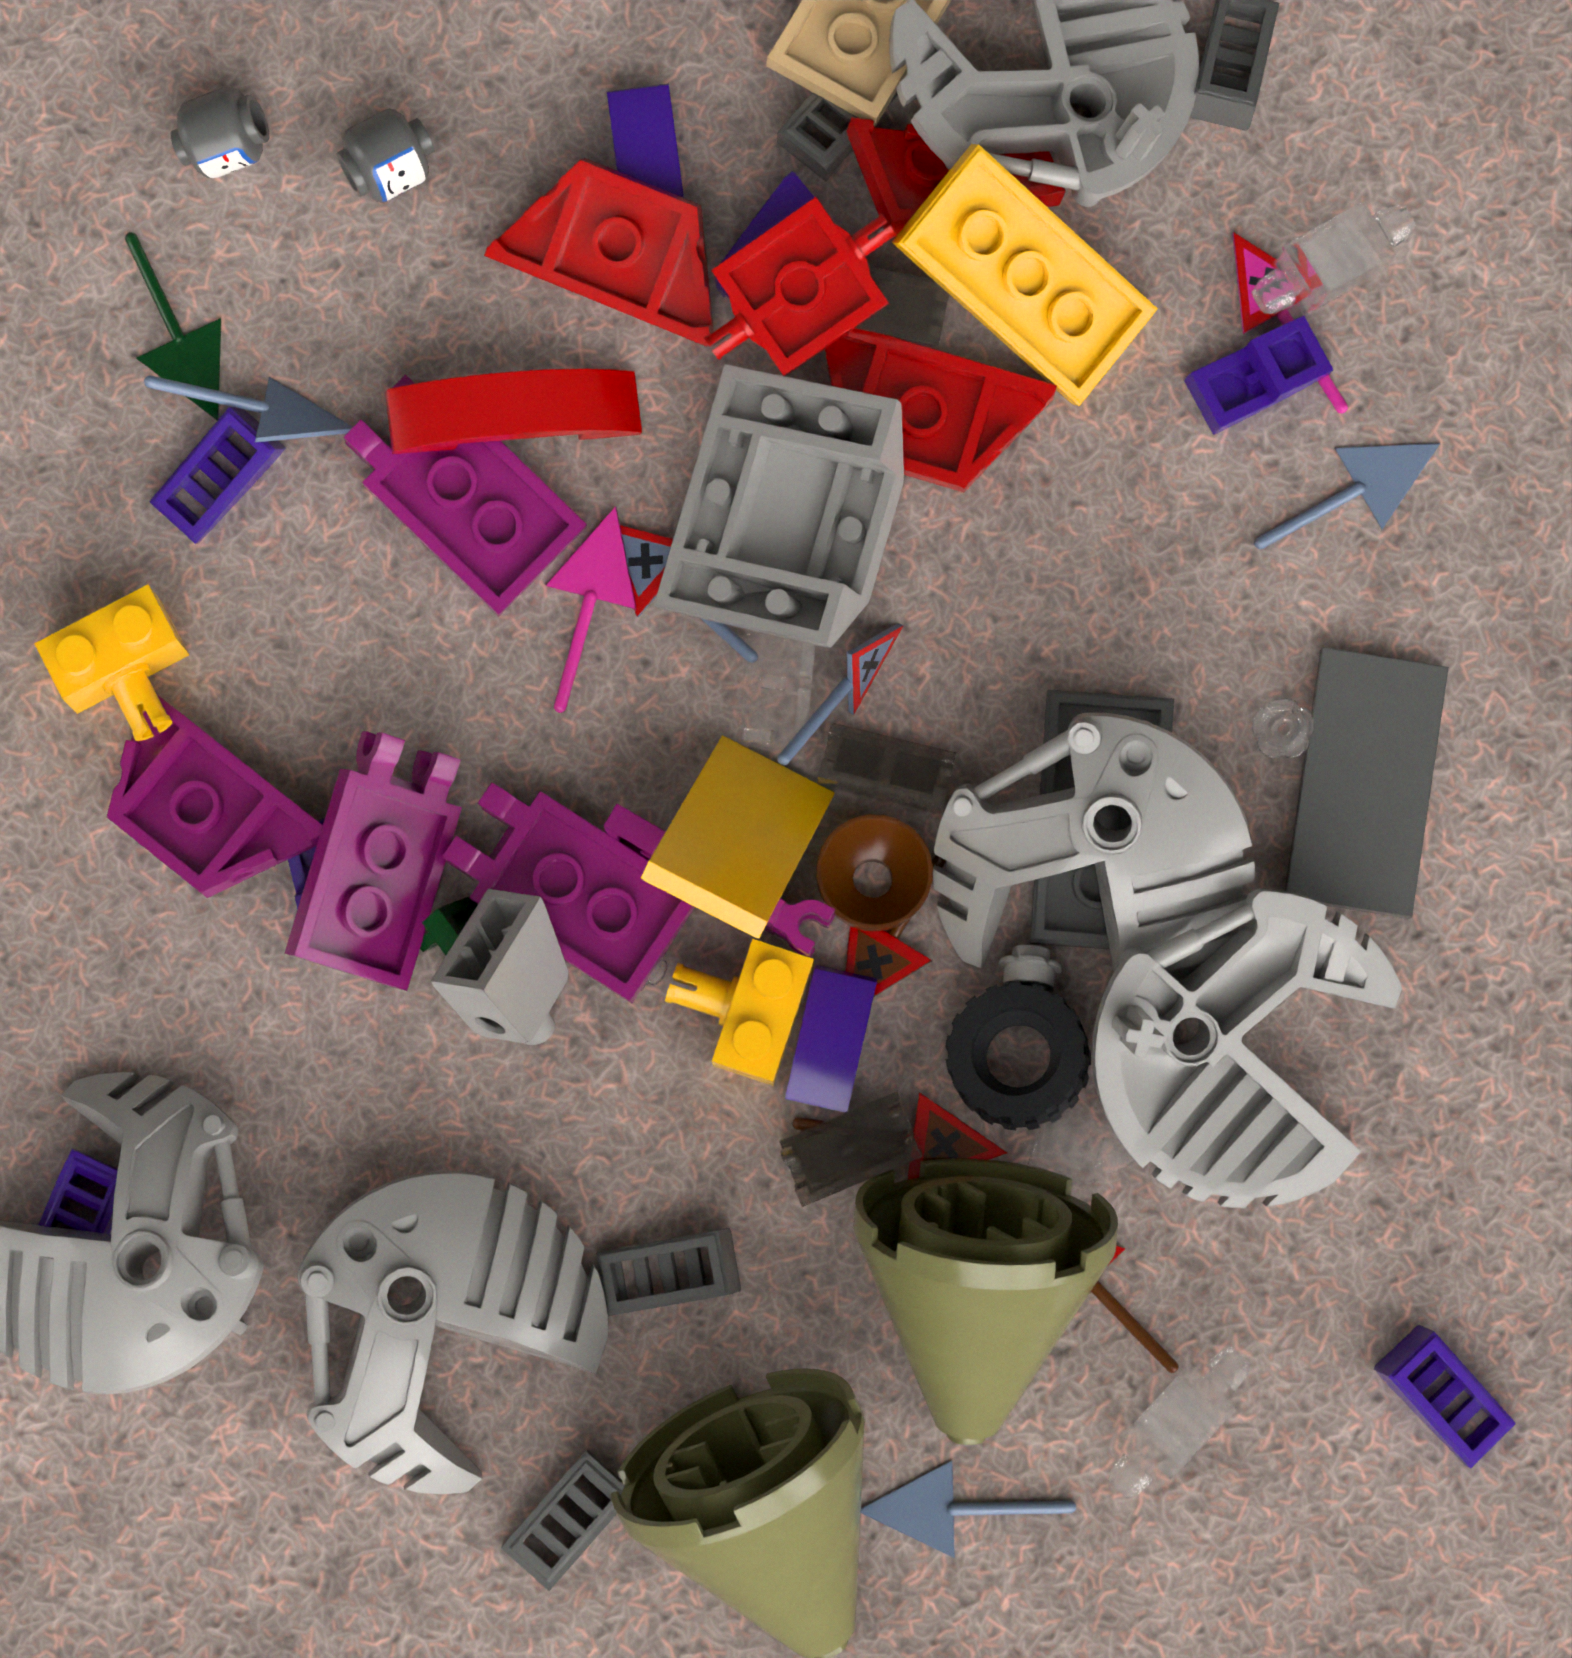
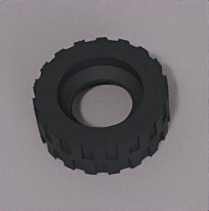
(1006, 1008)

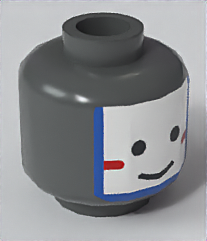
(220, 132)
(385, 155)

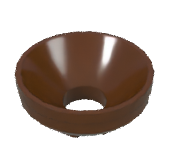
(880, 841)

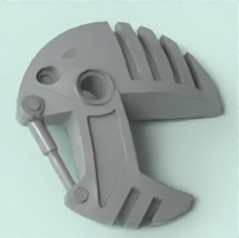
(1111, 56)
(1155, 878)
(1210, 1104)
(484, 1272)
(82, 1296)

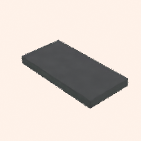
(1366, 782)
(1069, 904)

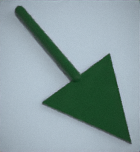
(188, 357)

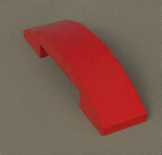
(512, 407)

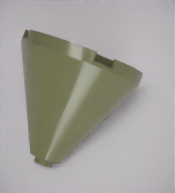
(980, 1277)
(759, 1503)

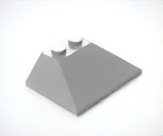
(786, 507)

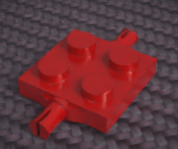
(800, 286)

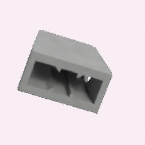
(505, 969)

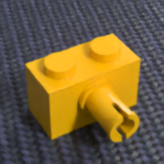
(115, 655)
(753, 1008)

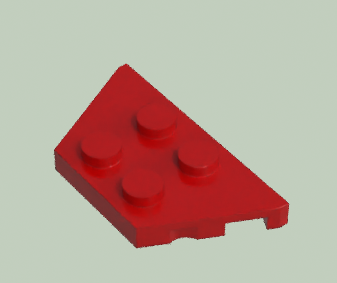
(617, 247)
(953, 408)

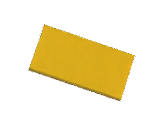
(1024, 274)
(738, 836)

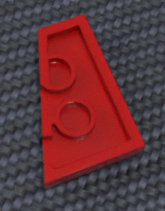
(906, 171)

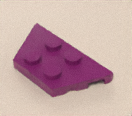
(205, 808)

